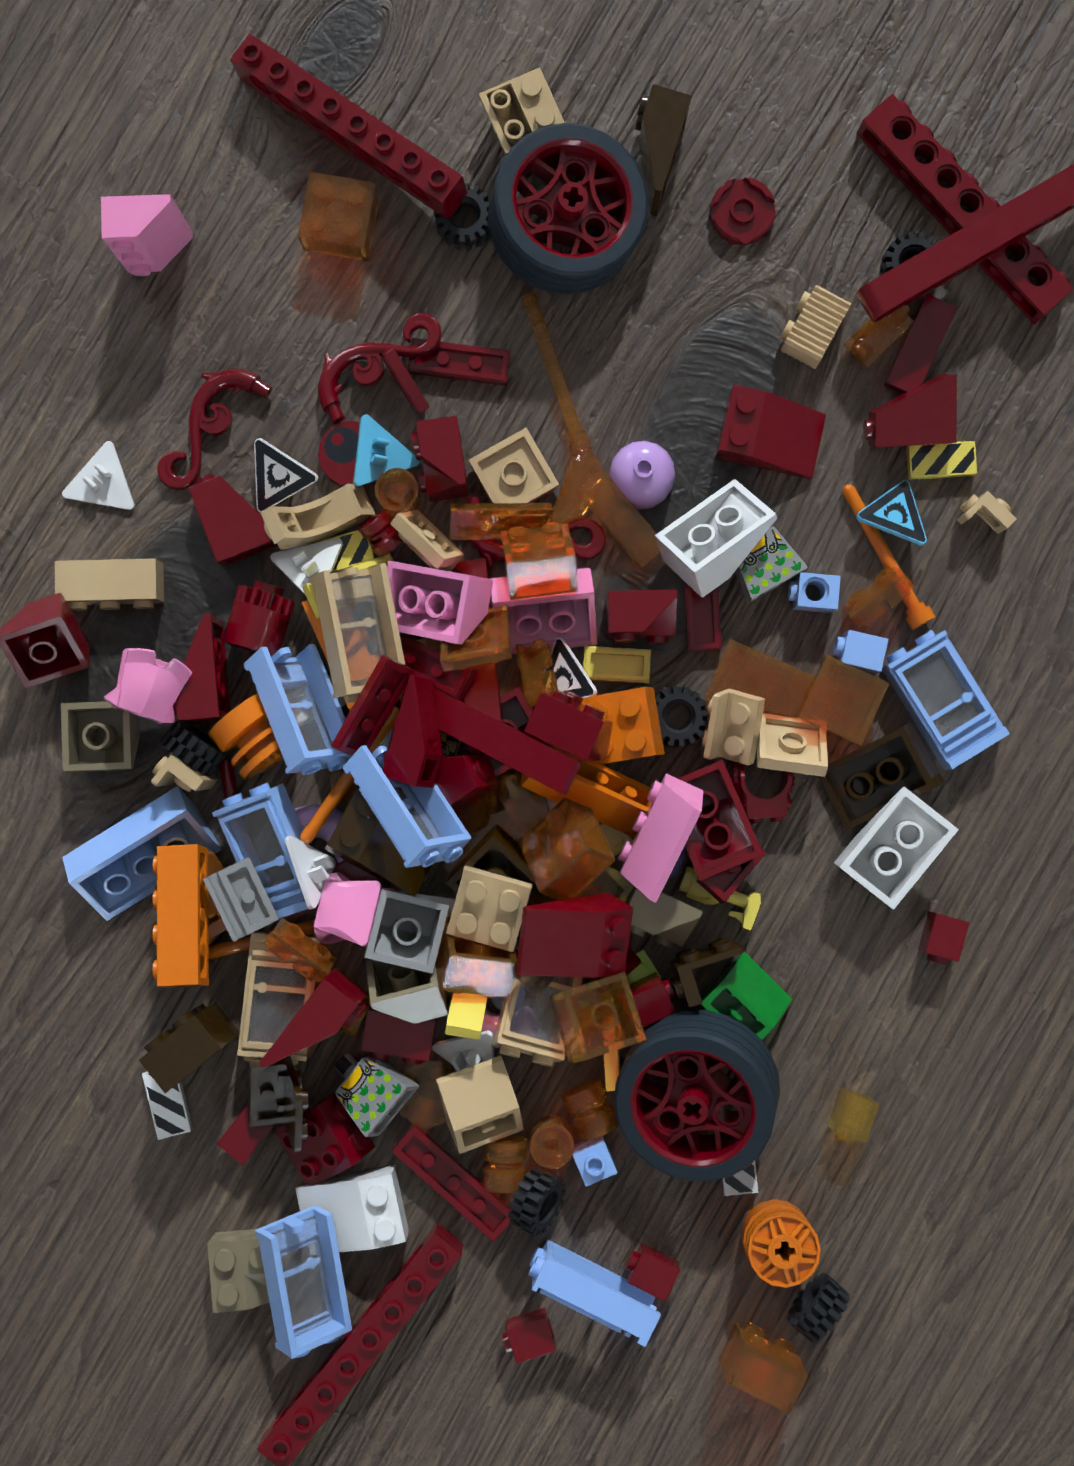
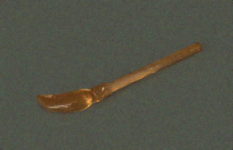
(584, 462)

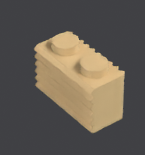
(815, 326)

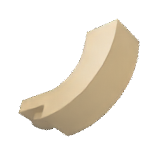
(317, 519)

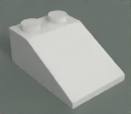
(715, 537)
(896, 847)
(364, 1208)

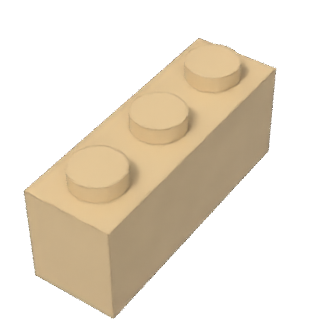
(110, 583)

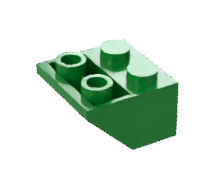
(747, 996)

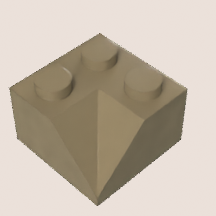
(98, 737)
(667, 918)
(405, 992)
(236, 1271)

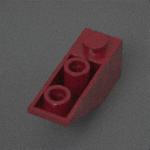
(415, 742)

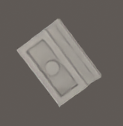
(240, 899)

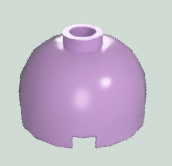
(643, 473)

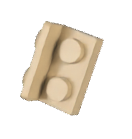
(426, 540)
(733, 726)
(173, 770)

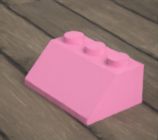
(143, 231)
(438, 601)
(551, 616)
(660, 835)

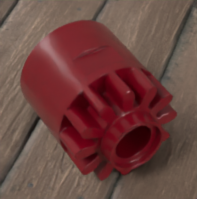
(258, 618)

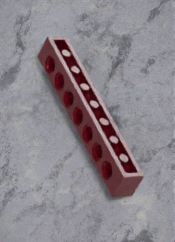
(349, 126)
(945, 204)
(360, 1346)

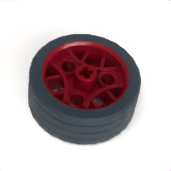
(567, 208)
(698, 1096)

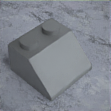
(406, 931)

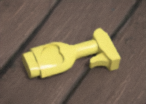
(749, 903)

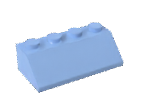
(118, 863)

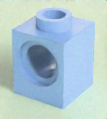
(829, 589)
(861, 651)
(594, 1160)

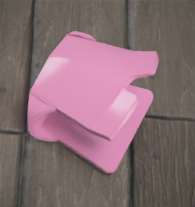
(148, 685)
(347, 910)

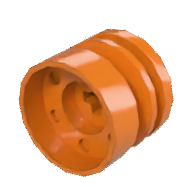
(251, 732)
(762, 1235)

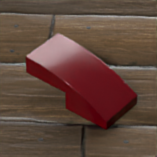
(241, 1139)

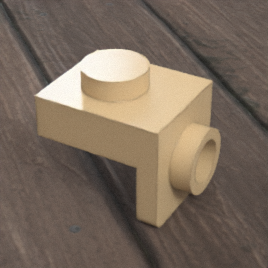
(991, 510)

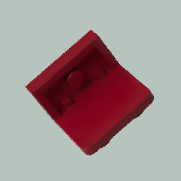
(331, 1142)

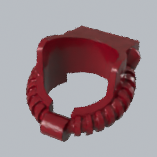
(770, 807)

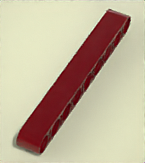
(968, 246)

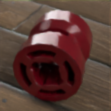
(380, 533)

